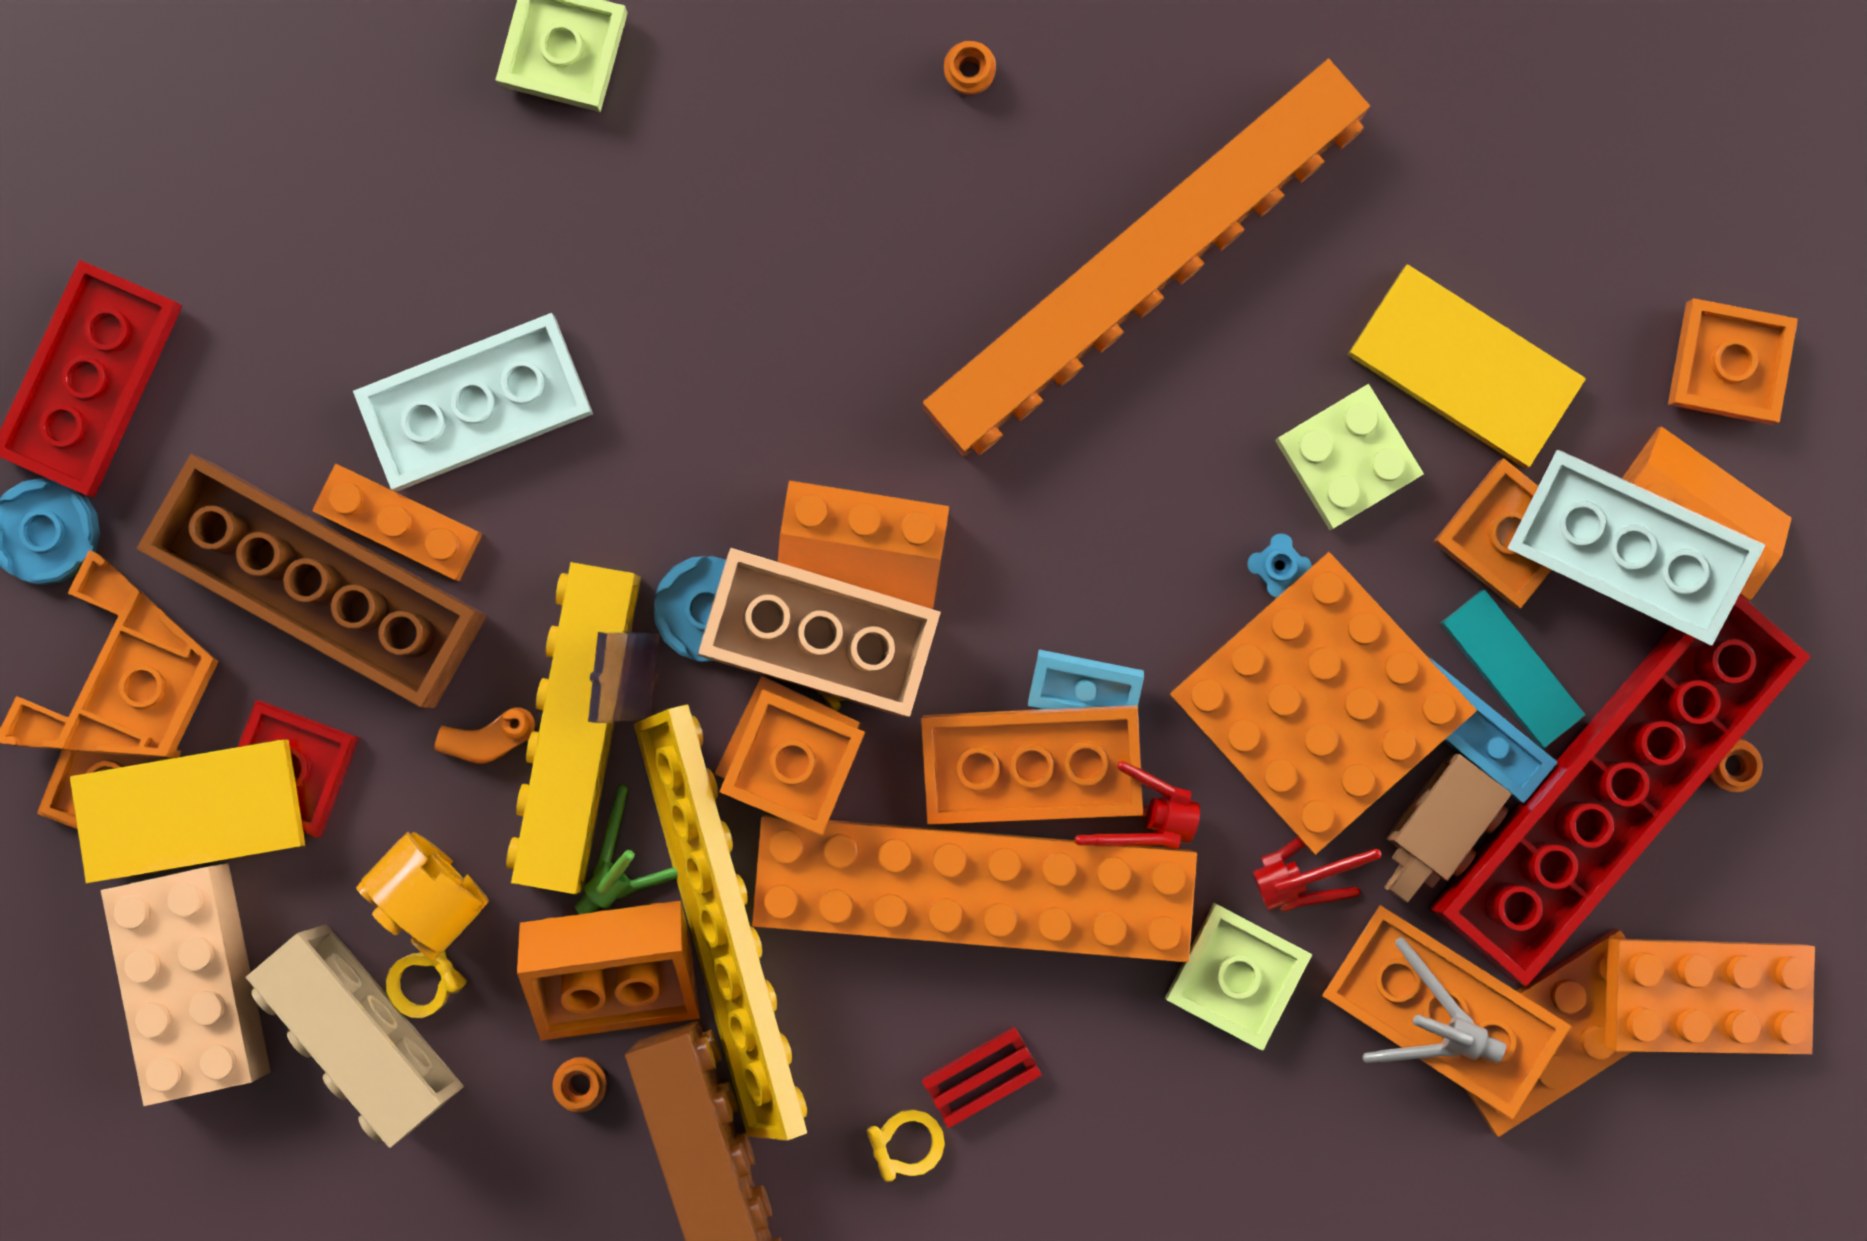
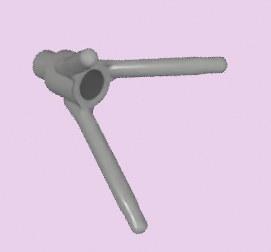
(1460, 1036)

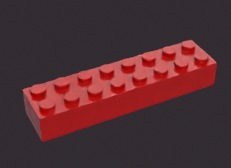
(1616, 790)

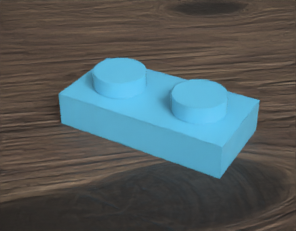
(1080, 682)

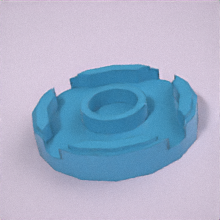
(46, 531)
(685, 603)

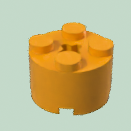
(422, 894)

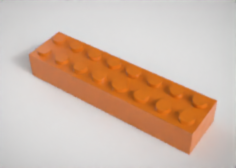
(975, 889)

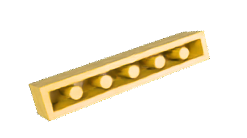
(568, 750)

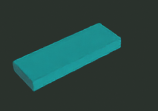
(1512, 669)

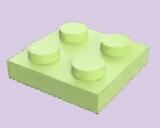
(562, 50)
(1349, 457)
(1238, 976)

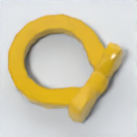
(450, 982)
(880, 1137)

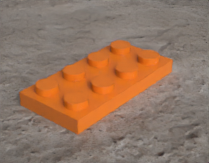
(1031, 764)
(1387, 993)
(1577, 996)
(1709, 997)

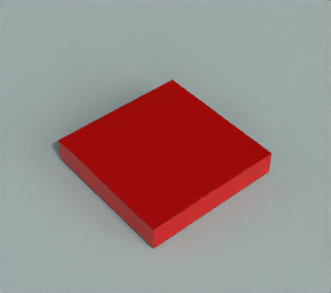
(318, 757)

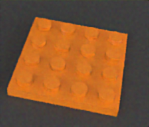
(1322, 703)

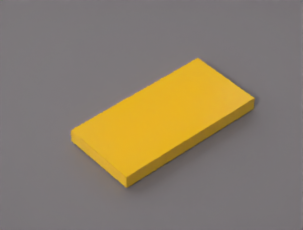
(1466, 366)
(187, 811)

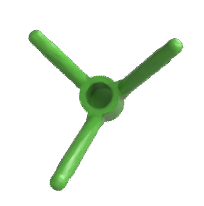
(609, 878)

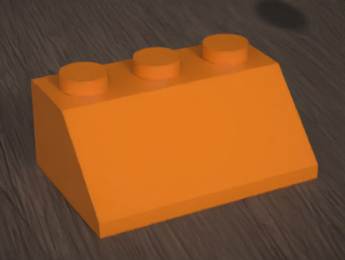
(1693, 481)
(865, 540)
(608, 970)

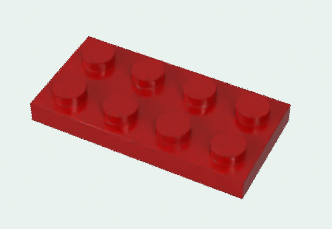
(87, 378)

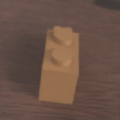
(1443, 825)

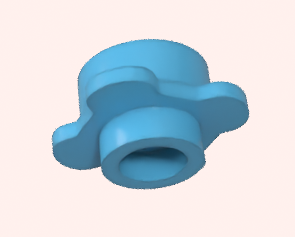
(1264, 565)

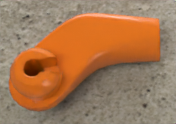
(489, 742)

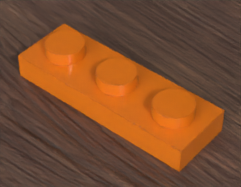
(397, 522)

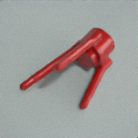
(1171, 817)
(1283, 882)

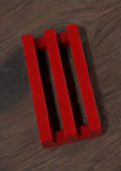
(942, 1100)

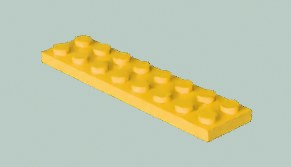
(719, 925)

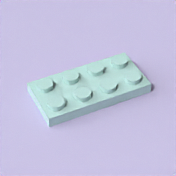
(472, 402)
(1636, 547)

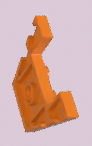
(138, 688)

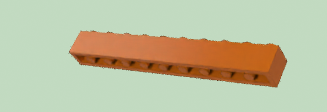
(1146, 258)

